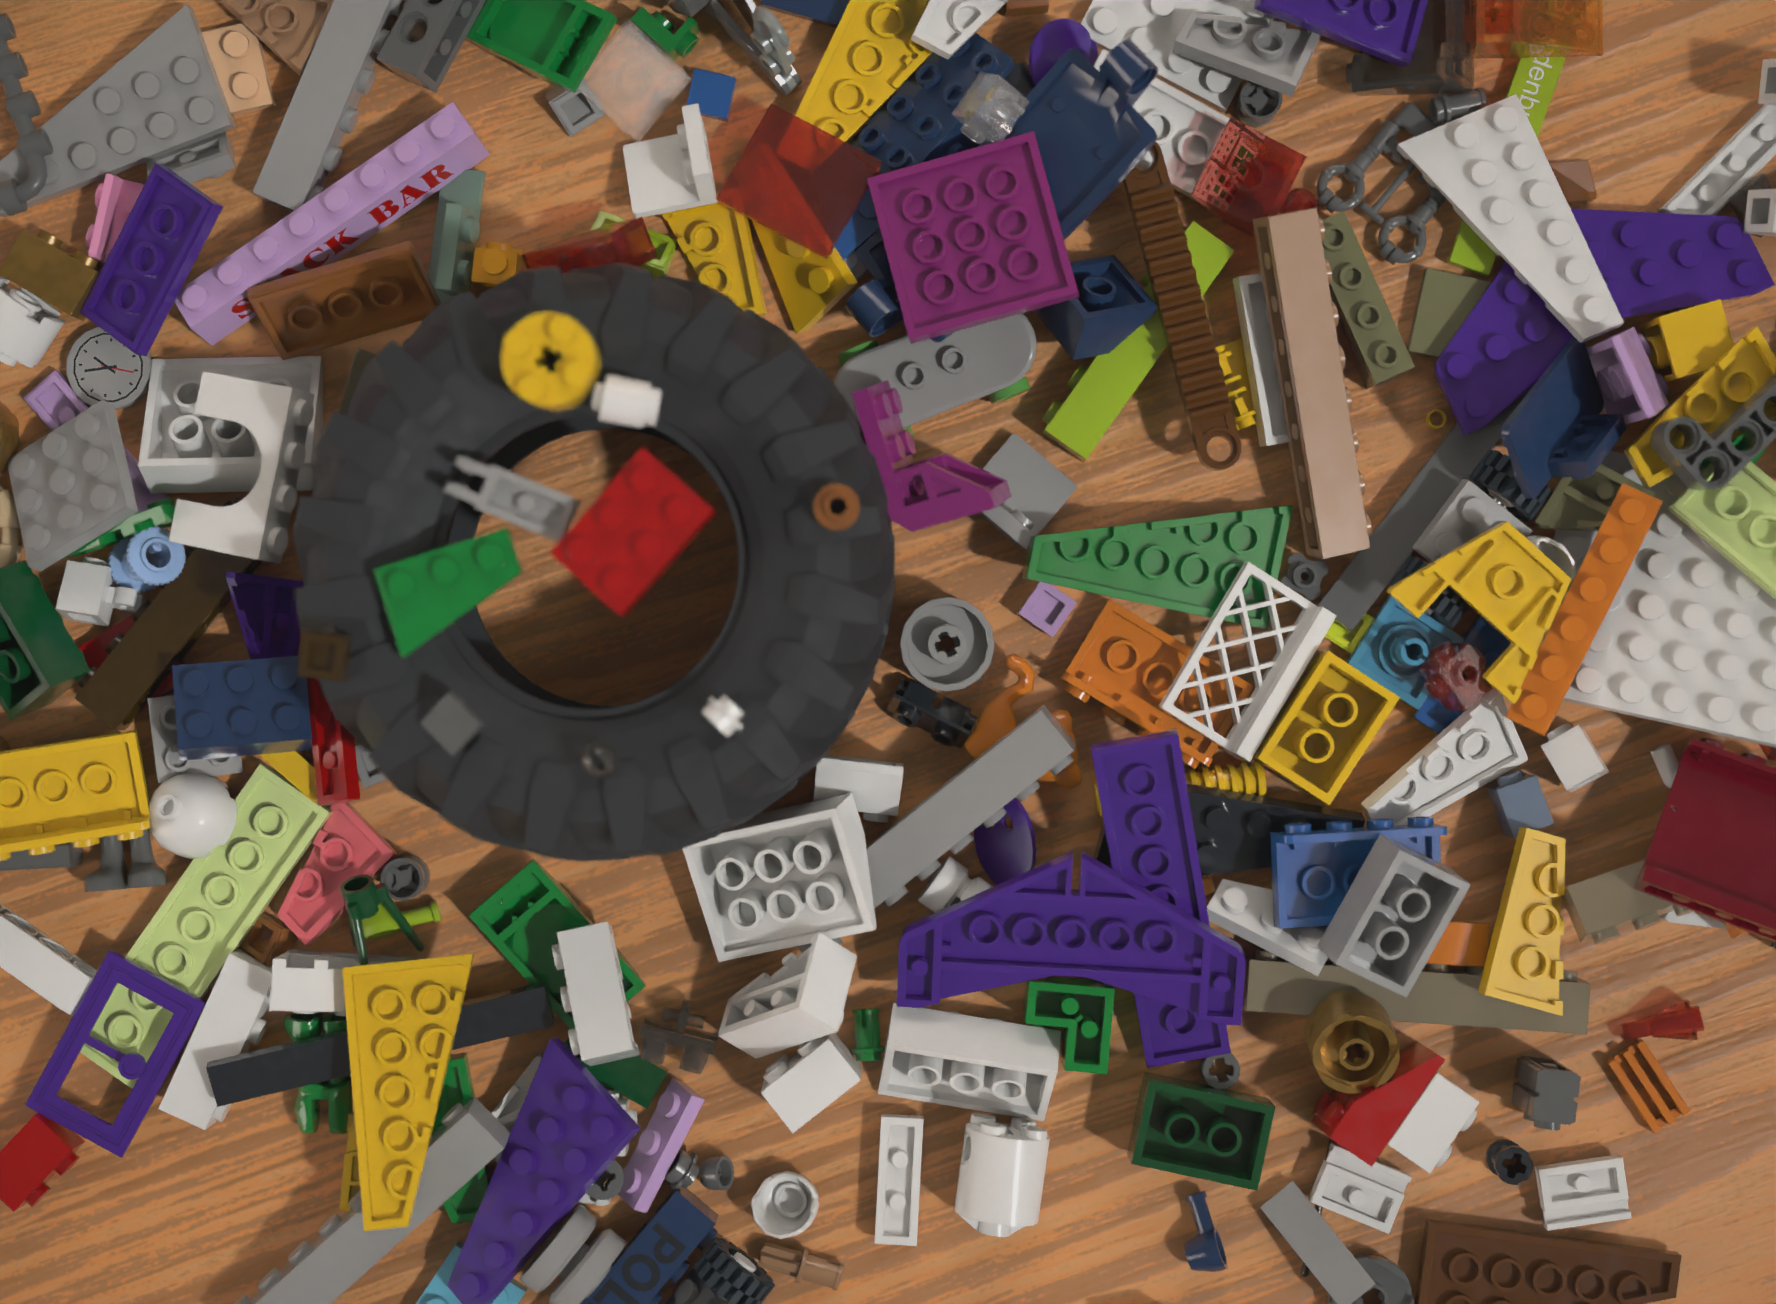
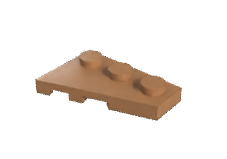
(284, 25)

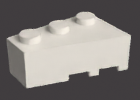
(314, 980)
(595, 994)
(792, 1004)

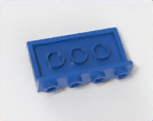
(1318, 866)

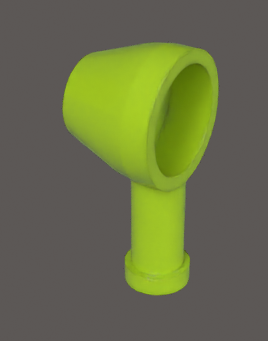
(384, 925)

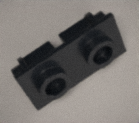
(948, 724)

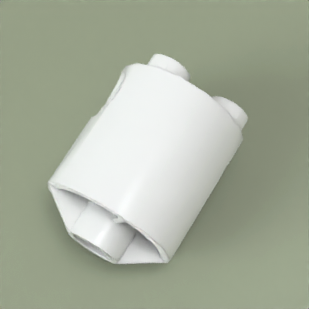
(1001, 1174)

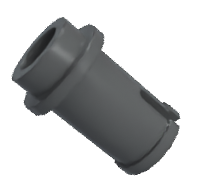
(1453, 106)

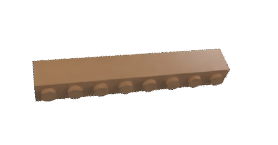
(1312, 382)

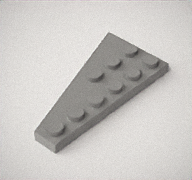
(135, 112)

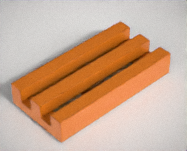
(1667, 1115)

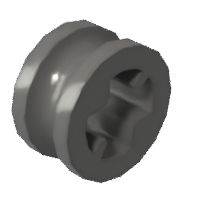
(1230, 1079)

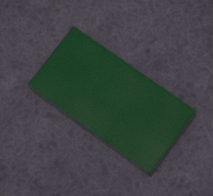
(630, 1077)

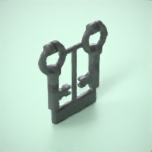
(1415, 123)

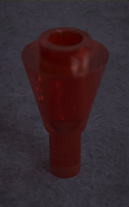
(1674, 1022)

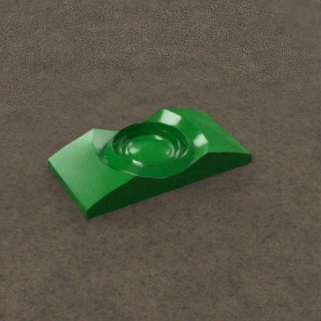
(544, 36)
(524, 925)

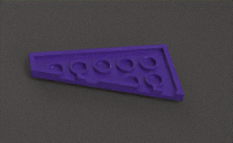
(551, 1159)

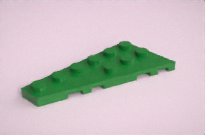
(1168, 562)

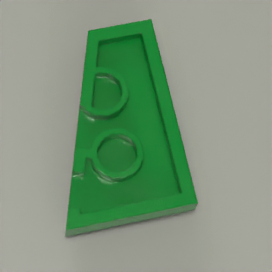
(442, 585)

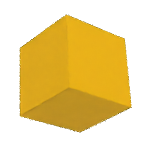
(1688, 340)

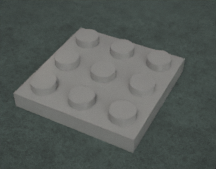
(71, 486)

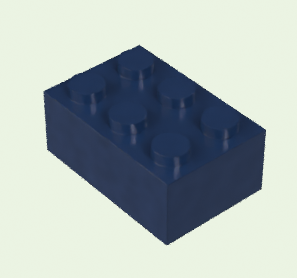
(241, 708)

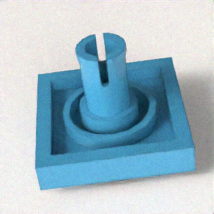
(1396, 649)

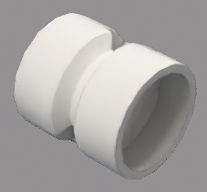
(950, 886)

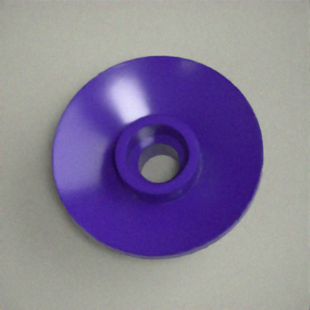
(1056, 40)

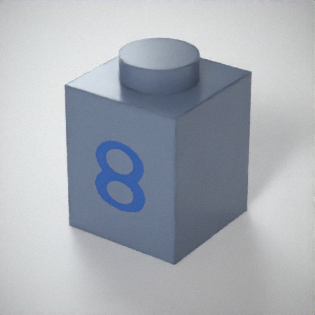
(1519, 803)

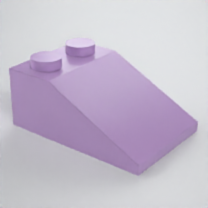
(1628, 377)

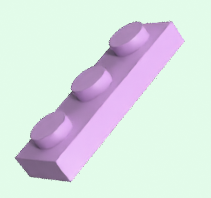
(659, 1144)

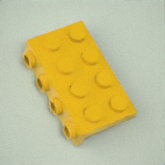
(72, 794)

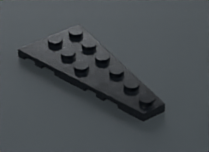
(1236, 827)

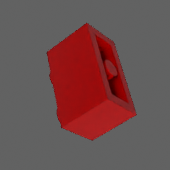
(34, 1158)

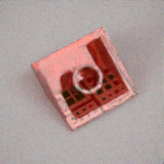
(1246, 176)

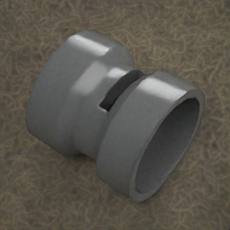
(1259, 98)
(401, 882)

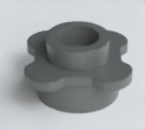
(1315, 571)

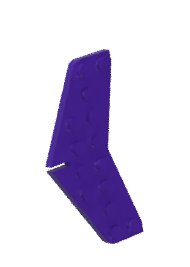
(1649, 268)
(1100, 932)

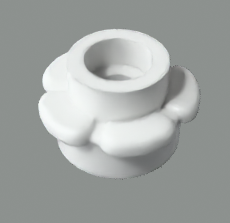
(723, 715)

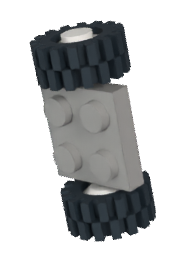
(1470, 510)

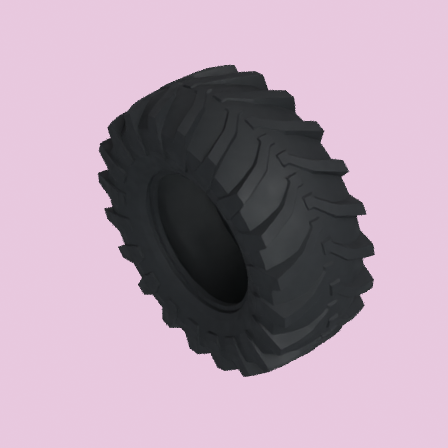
(804, 607)

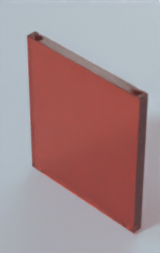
(798, 181)

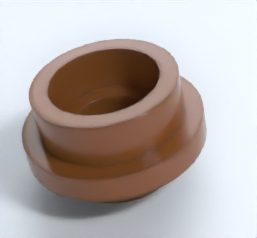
(824, 515)

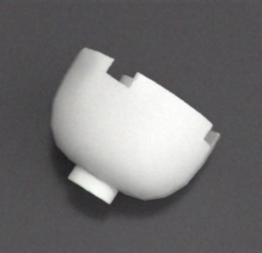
(192, 814)

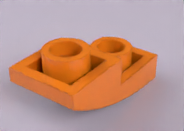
(1462, 944)

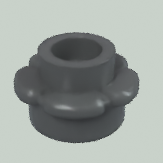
(683, 1170)

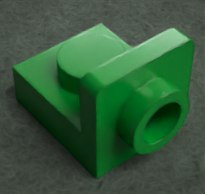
(660, 29)

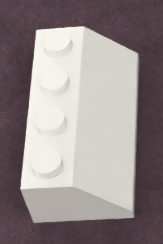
(970, 1062)

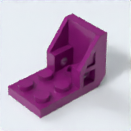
(950, 484)

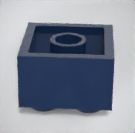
(1104, 313)

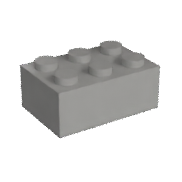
(1393, 915)

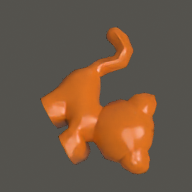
(998, 720)

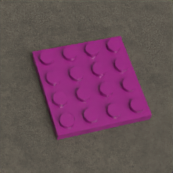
(972, 237)

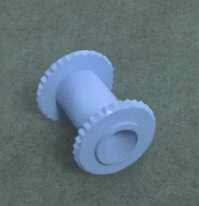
(146, 560)

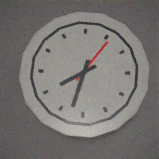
(107, 370)

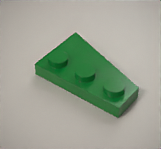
(158, 514)

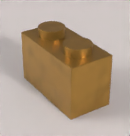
(49, 272)

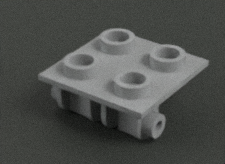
(165, 746)

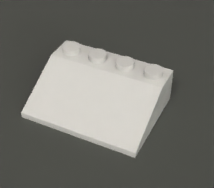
(212, 455)
(784, 878)

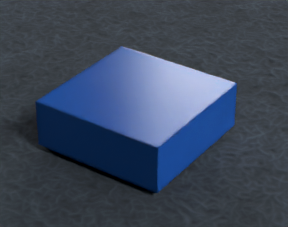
(712, 93)

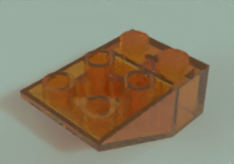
(1536, 28)

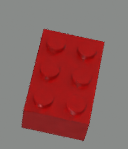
(632, 532)

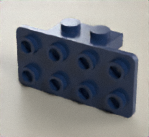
(918, 117)
(1560, 424)

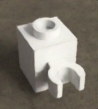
(91, 594)

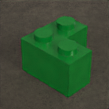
(1082, 1010)

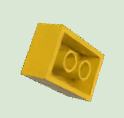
(1325, 726)

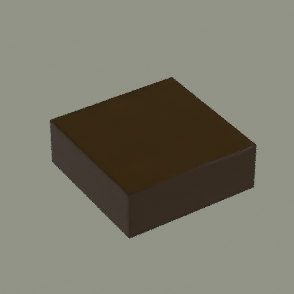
(324, 655)

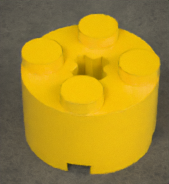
(527, 349)

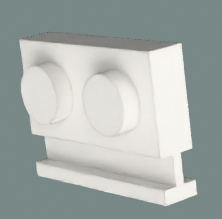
(1359, 1190)
(1583, 1192)

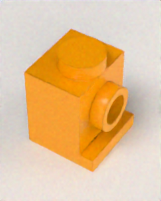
(495, 264)

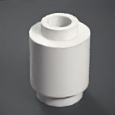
(627, 401)

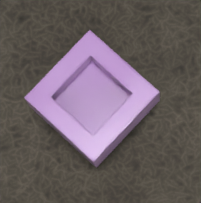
(1047, 608)

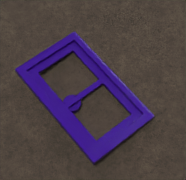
(152, 1075)

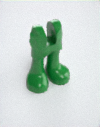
(335, 1090)

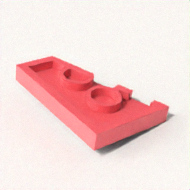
(340, 851)

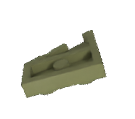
(1585, 501)

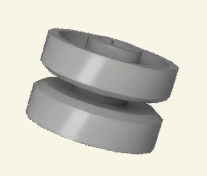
(971, 637)
(568, 1257)

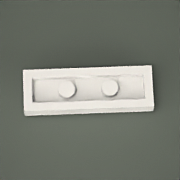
(899, 1179)

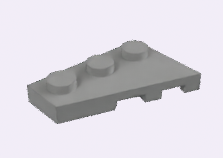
(1256, 53)

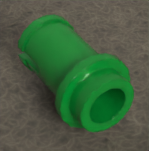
(867, 1035)

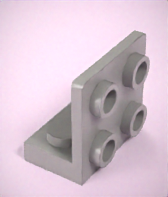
(1035, 489)

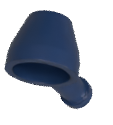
(1206, 1249)

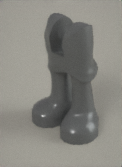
(112, 869)

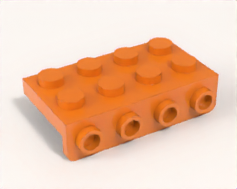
(1129, 671)

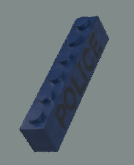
(658, 1251)

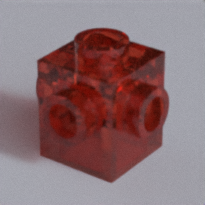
(1455, 675)

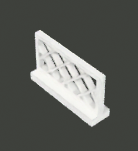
(1272, 687)

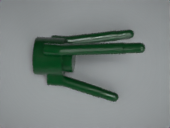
(362, 902)

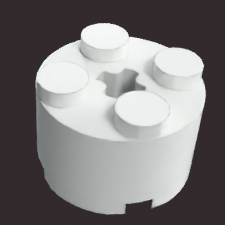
(26, 326)

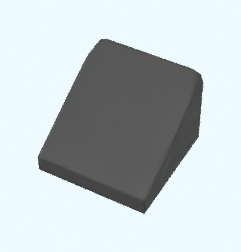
(452, 722)

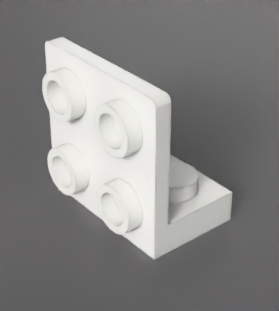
(672, 169)

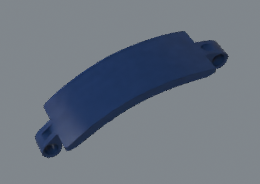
(1086, 145)

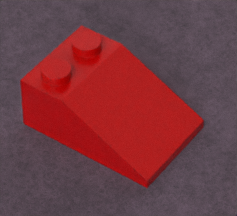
(1369, 1119)

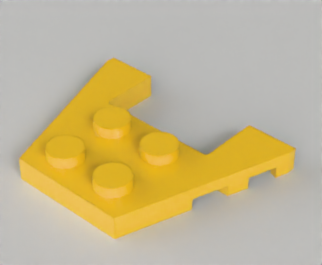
(1507, 585)

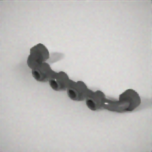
(22, 108)

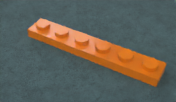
(1584, 608)

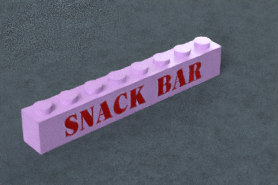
(334, 220)

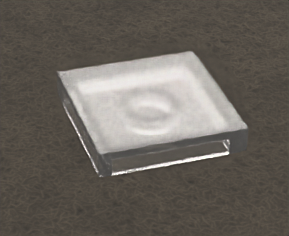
(633, 81)

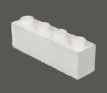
(225, 1029)

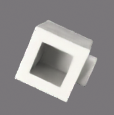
(1573, 756)

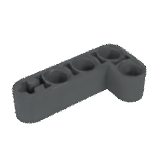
(1718, 445)

